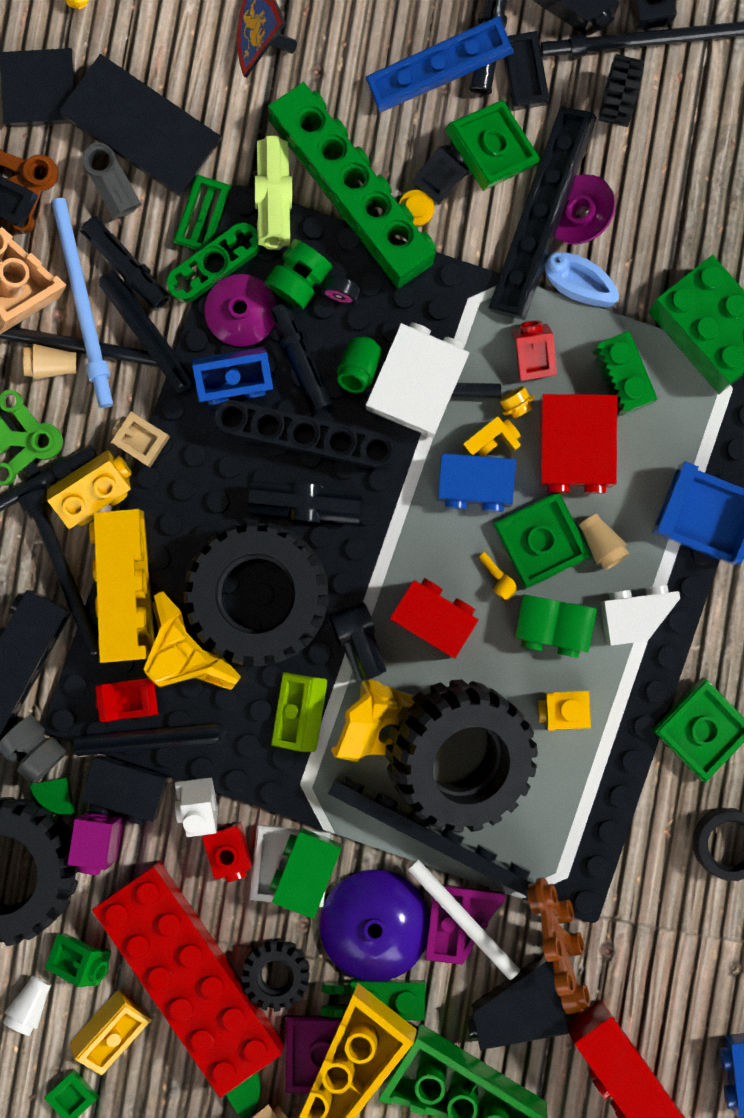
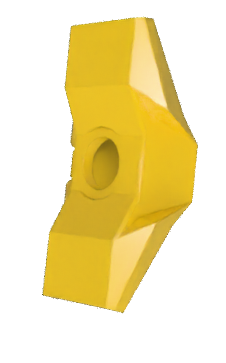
(178, 657)
(366, 718)

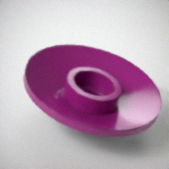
(591, 195)
(243, 328)

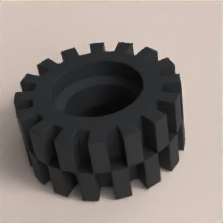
(621, 90)
(275, 997)

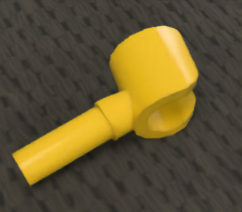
(505, 586)

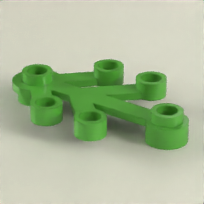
(25, 439)

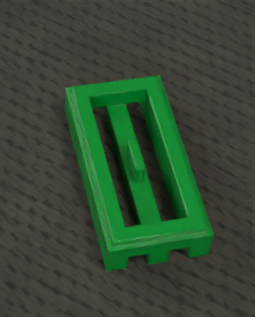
(213, 185)

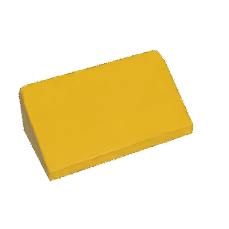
(109, 1033)

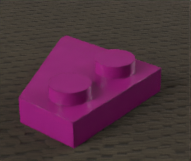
(445, 938)

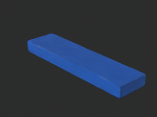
(439, 64)

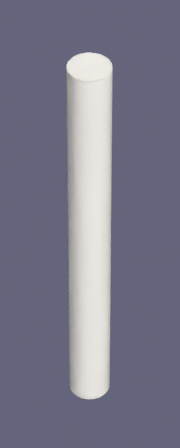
(463, 919)

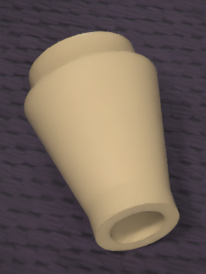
(47, 362)
(604, 543)

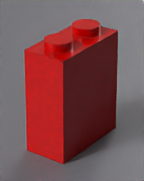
(577, 442)

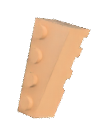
(23, 283)

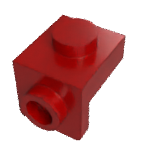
(126, 700)

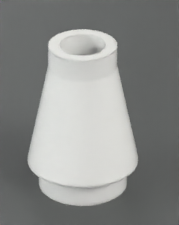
(27, 1007)

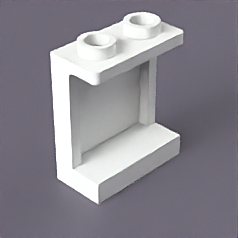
(417, 379)

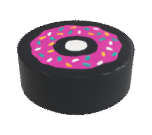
(340, 290)

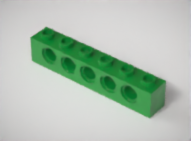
(304, 107)

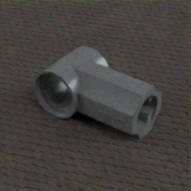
(111, 182)

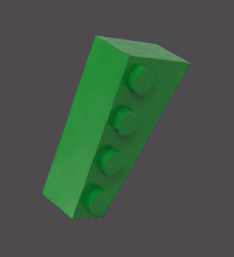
(452, 1083)

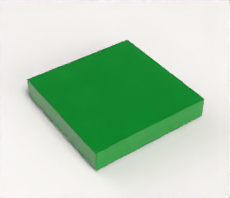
(492, 144)
(541, 540)
(702, 730)

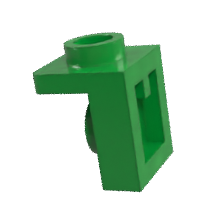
(78, 961)

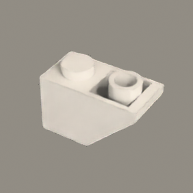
(635, 618)

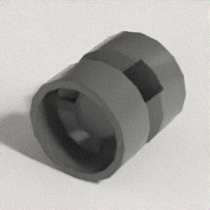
(31, 749)

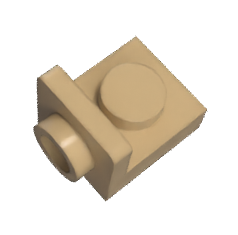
(139, 438)

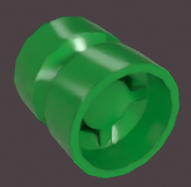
(290, 284)

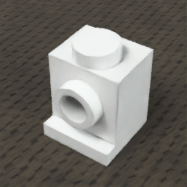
(196, 806)

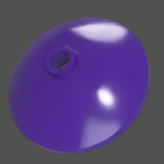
(369, 899)

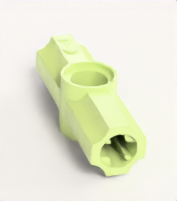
(273, 193)

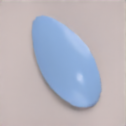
(581, 280)

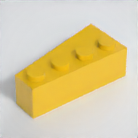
(122, 585)

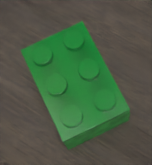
(706, 322)

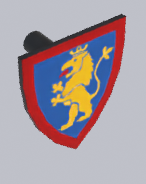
(257, 30)

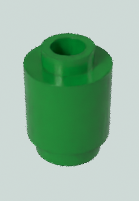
(359, 364)

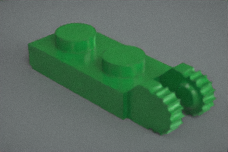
(402, 996)

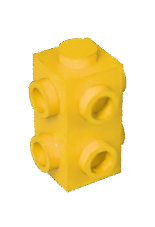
(90, 489)

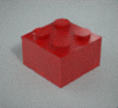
(435, 618)

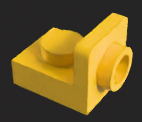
(484, 440)
(565, 710)

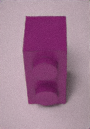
(95, 842)

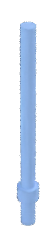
(97, 368)

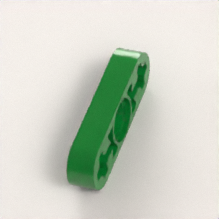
(185, 269)

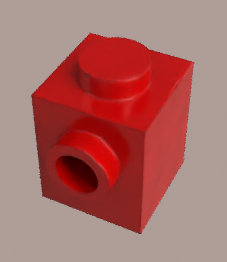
(228, 852)

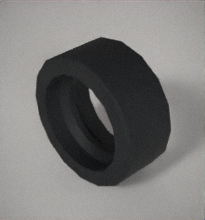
(700, 843)

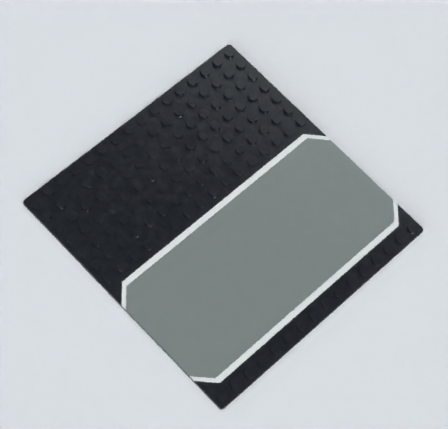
(200, 485)

